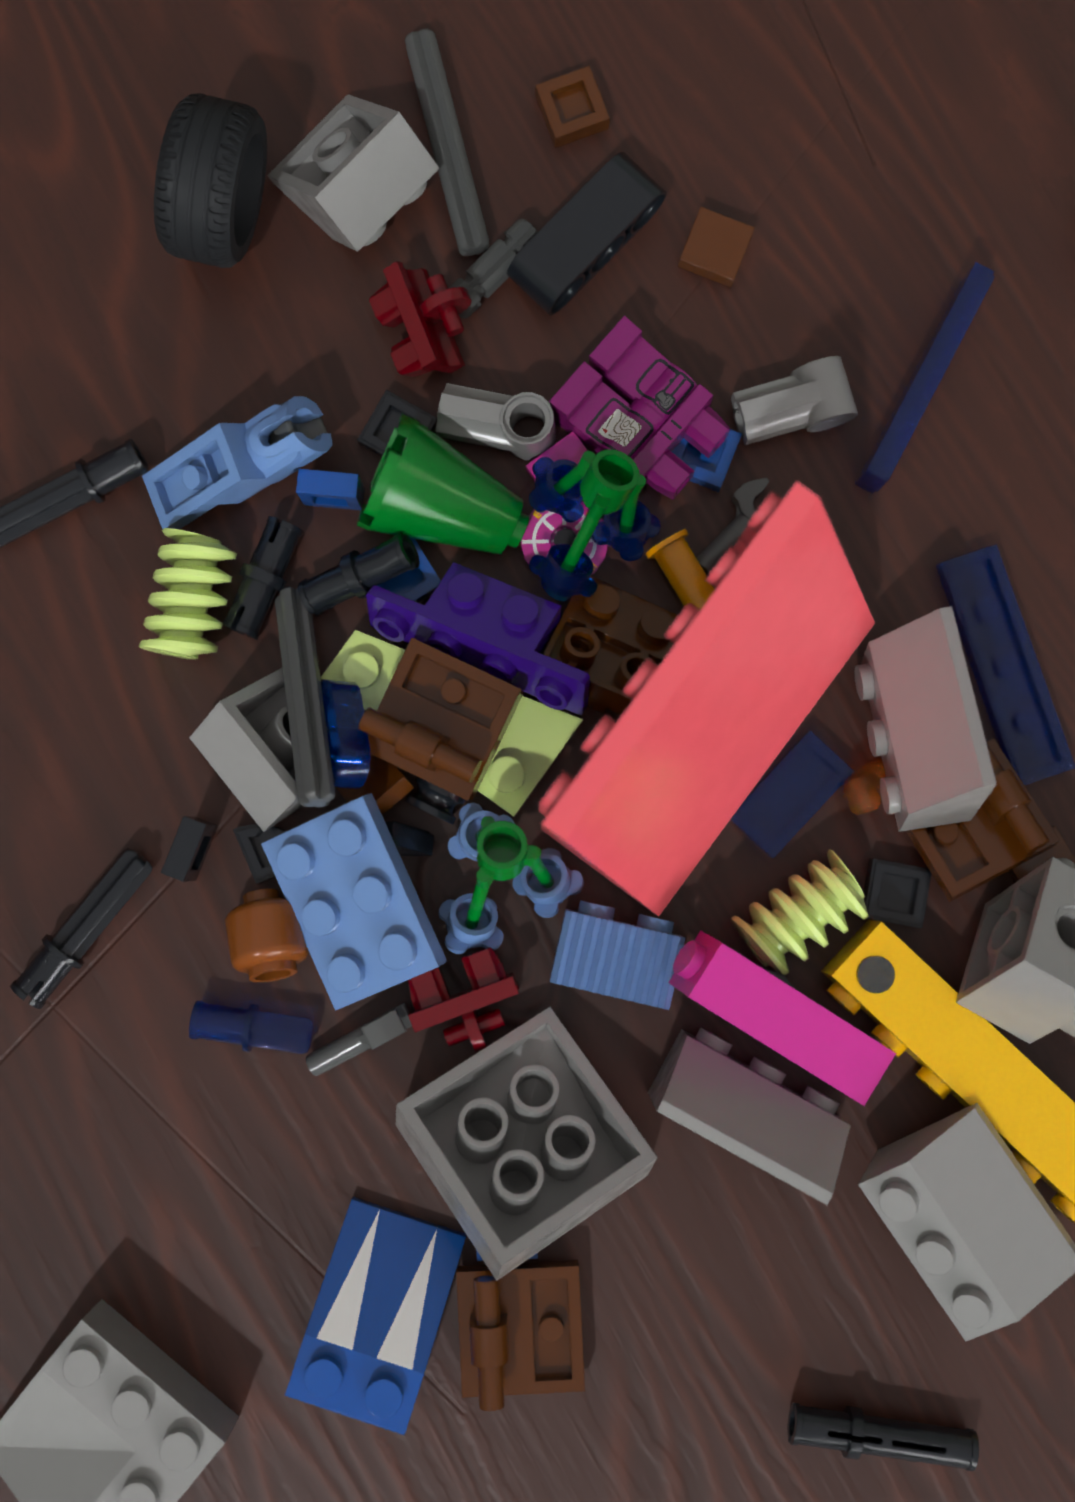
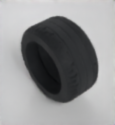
(210, 180)

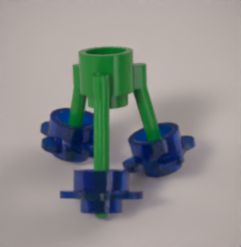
(608, 487)

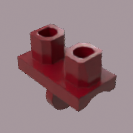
(429, 315)
(436, 1005)

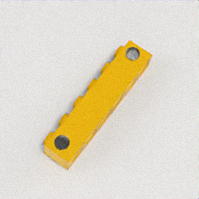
(958, 1053)

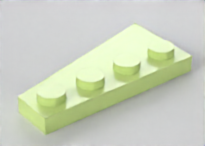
(526, 750)

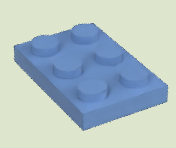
(354, 902)

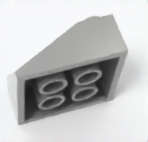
(523, 1141)
(110, 1421)

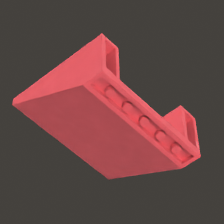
(715, 705)

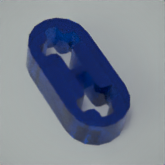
(347, 743)

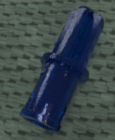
(251, 1028)

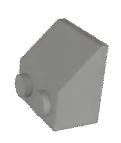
(355, 171)
(251, 749)

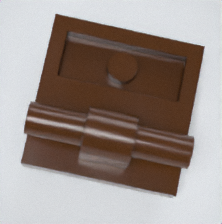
(610, 641)
(441, 719)
(997, 838)
(520, 1331)

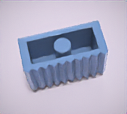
(616, 955)

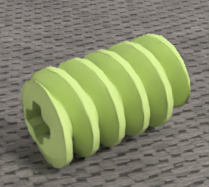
(188, 595)
(803, 914)

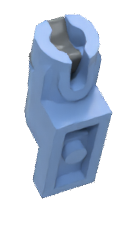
(236, 461)

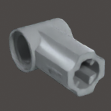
(810, 398)
(490, 417)

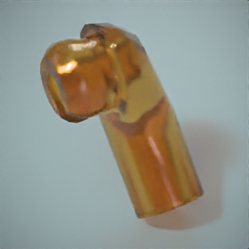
(862, 787)

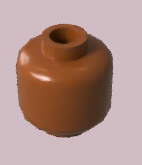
(265, 937)

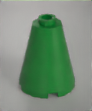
(440, 495)

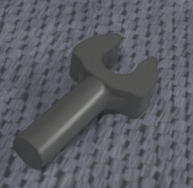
(743, 501)
(366, 1037)

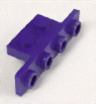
(487, 628)

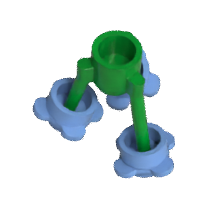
(501, 855)

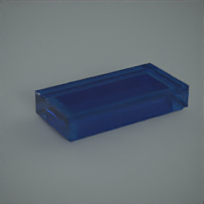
(791, 794)

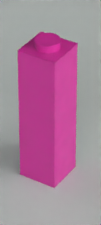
(780, 1017)

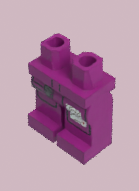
(639, 406)

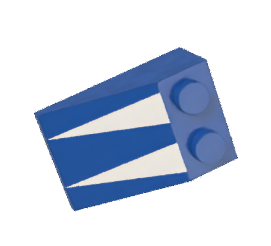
(376, 1316)

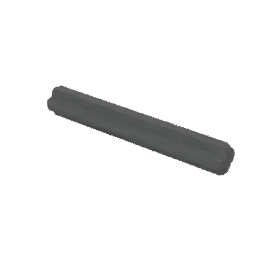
(447, 142)
(304, 701)

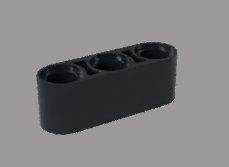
(586, 233)

